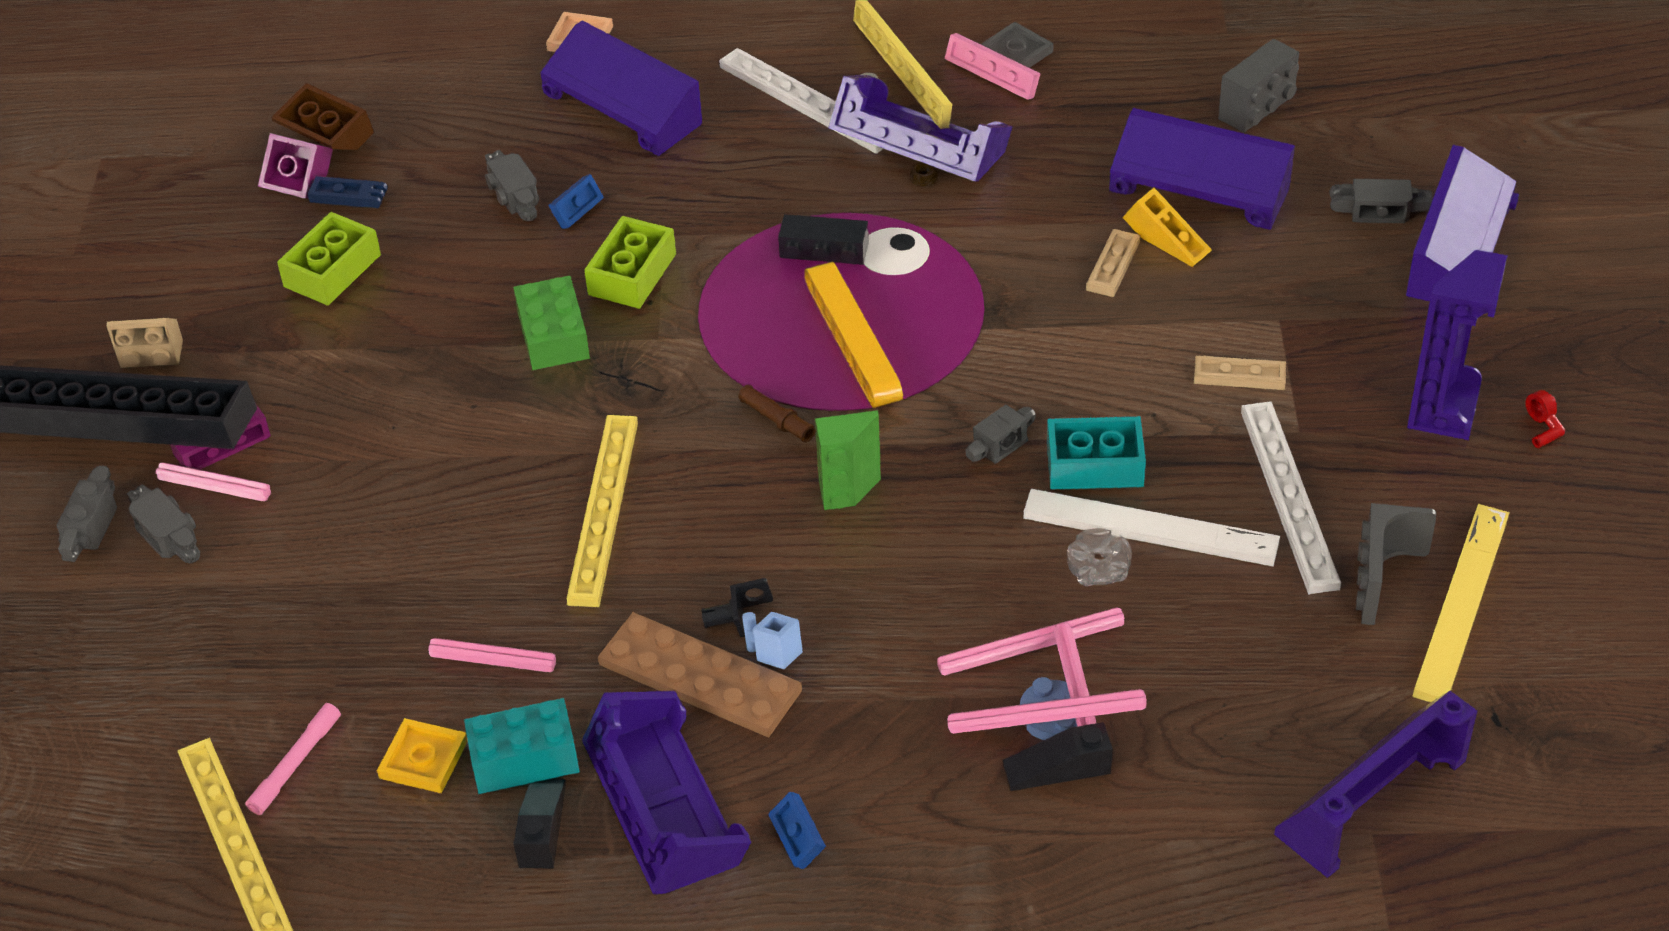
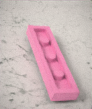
(992, 66)

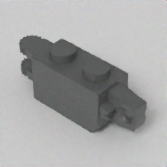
(1379, 200)
(87, 514)

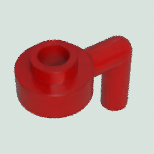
(1543, 408)

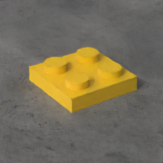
(422, 755)

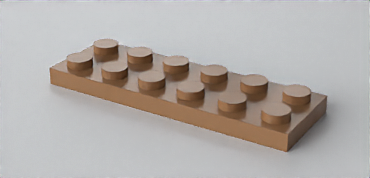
(700, 674)

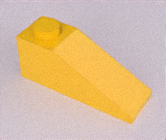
(1164, 228)

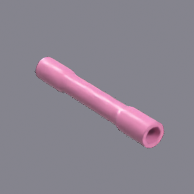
(271, 786)

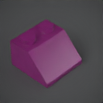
(293, 165)

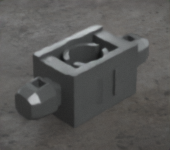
(1000, 434)

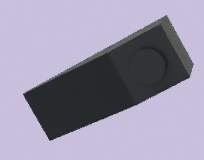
(1061, 758)
(539, 824)

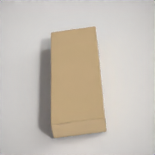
(1113, 263)
(1240, 372)

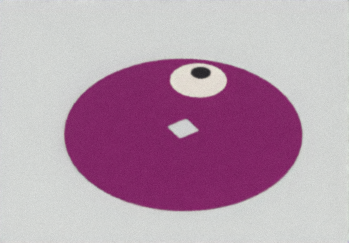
(773, 336)

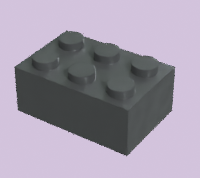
(1258, 85)

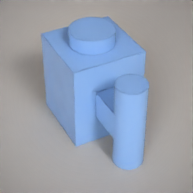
(773, 639)

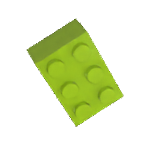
(329, 258)
(630, 262)

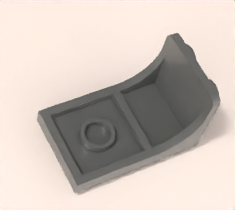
(1388, 533)

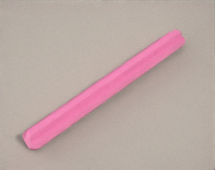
(1027, 642)
(1047, 711)

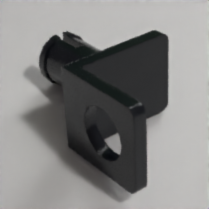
(734, 609)

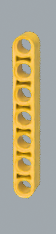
(853, 335)

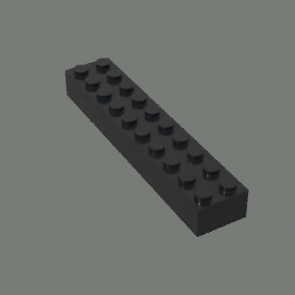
(124, 406)

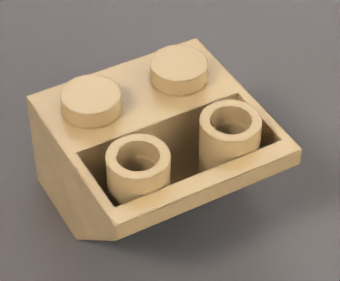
(146, 342)

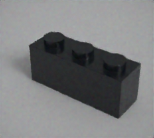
(823, 239)

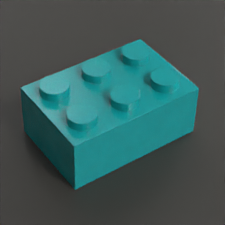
(1095, 452)
(521, 745)

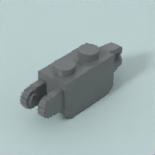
(513, 183)
(163, 524)

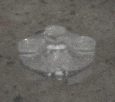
(1099, 571)

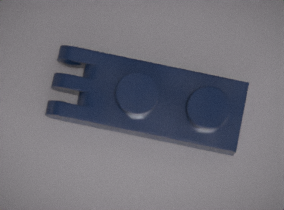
(347, 192)

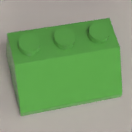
(847, 457)

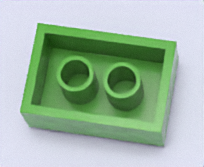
(551, 322)

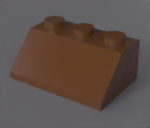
(325, 119)

